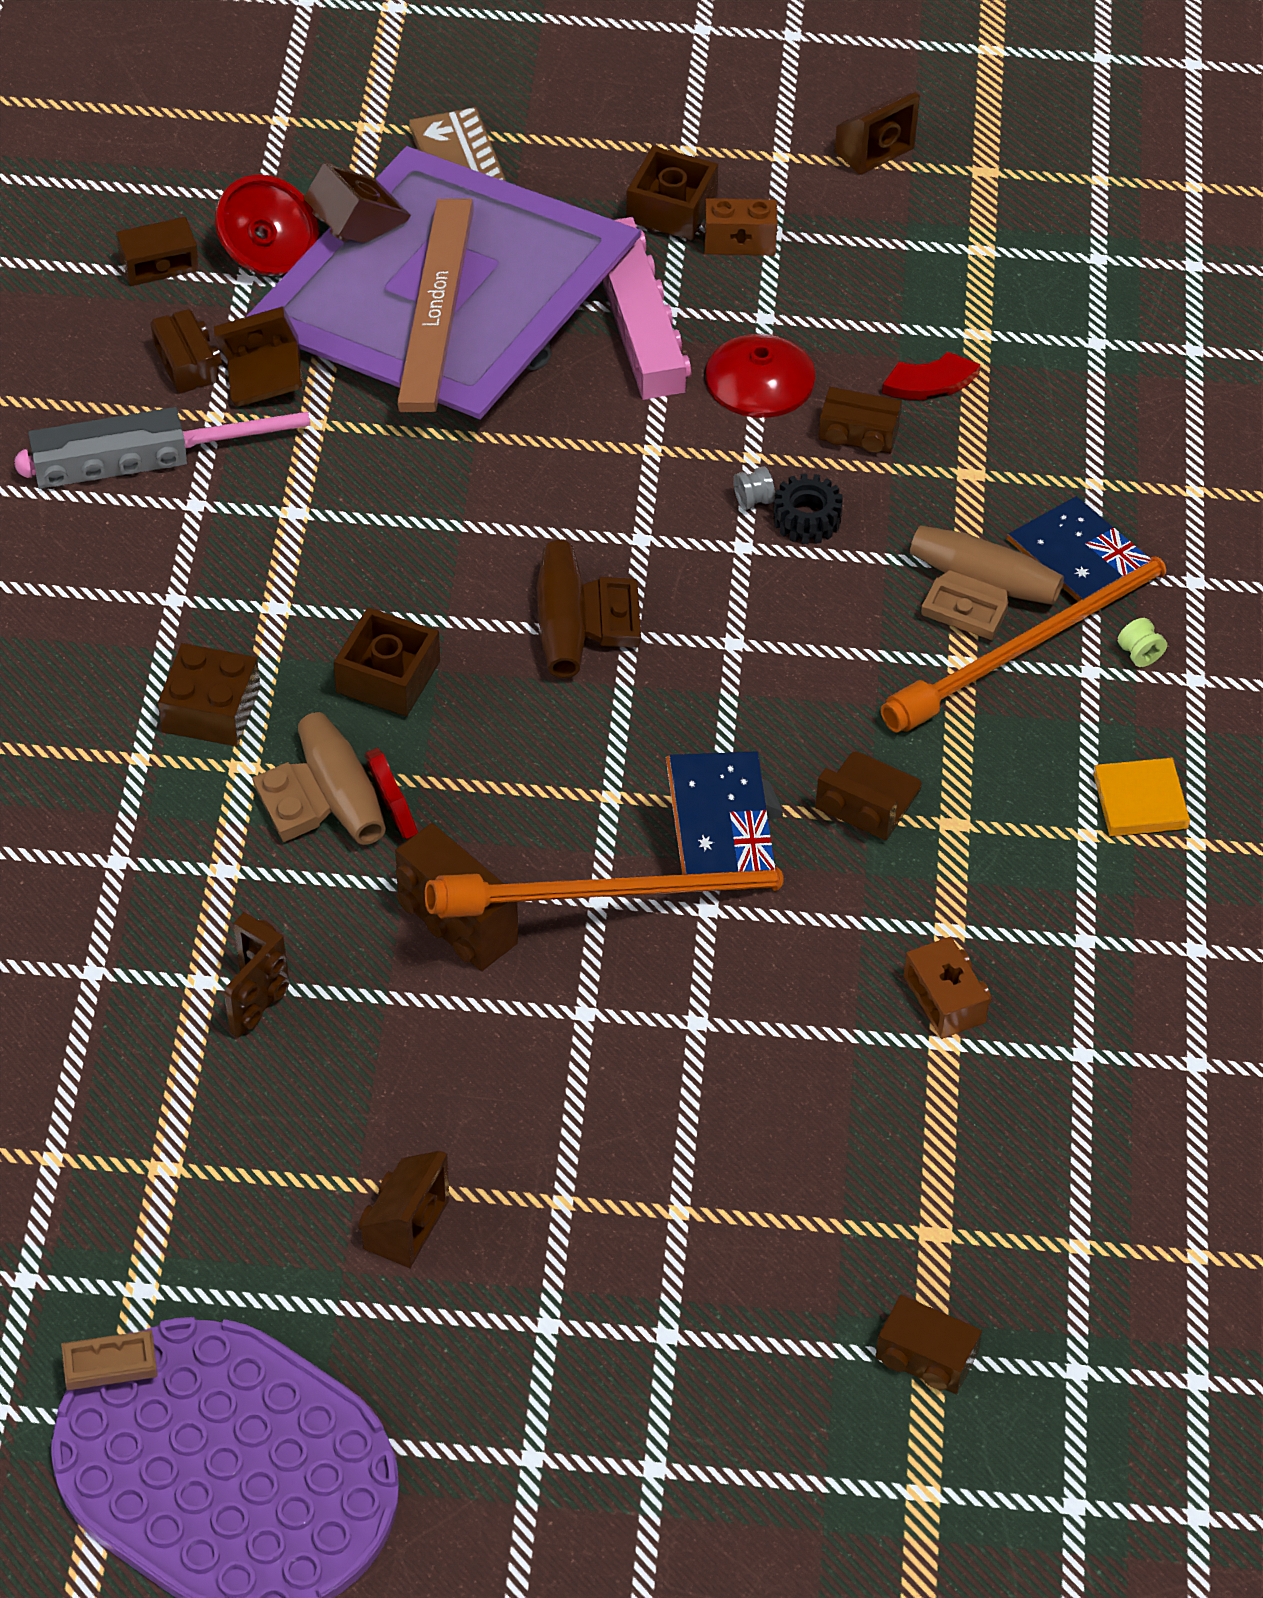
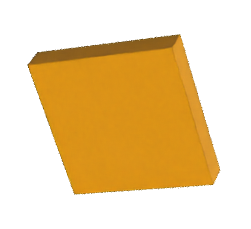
(1141, 797)

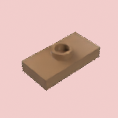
(109, 1360)

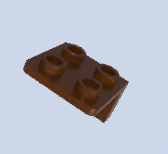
(260, 356)
(867, 794)
(261, 975)

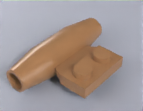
(979, 579)
(329, 782)

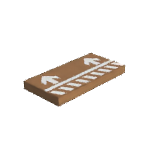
(458, 139)

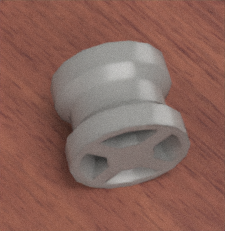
(754, 488)

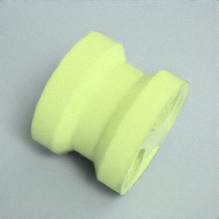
(1142, 642)

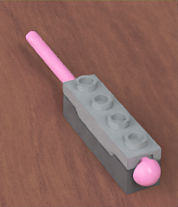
(127, 445)

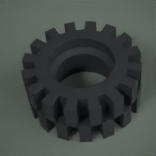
(806, 524)

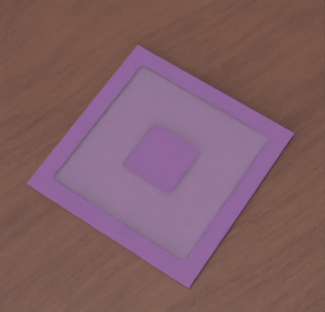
(519, 283)

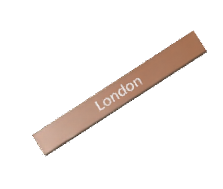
(435, 306)

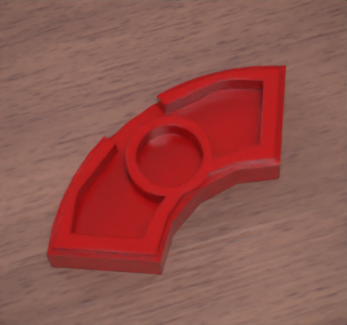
(937, 377)
(391, 793)

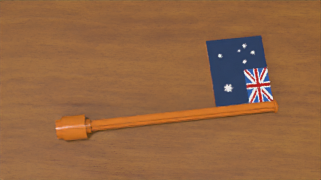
(1096, 570)
(719, 838)

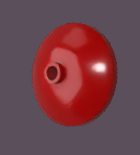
(273, 210)
(760, 375)

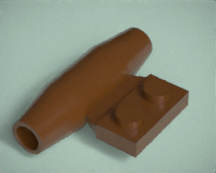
(571, 610)

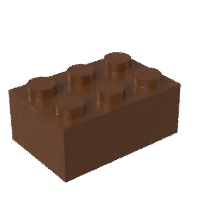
(474, 938)

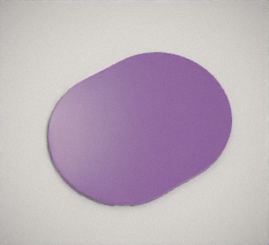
(229, 1468)

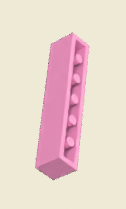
(646, 323)

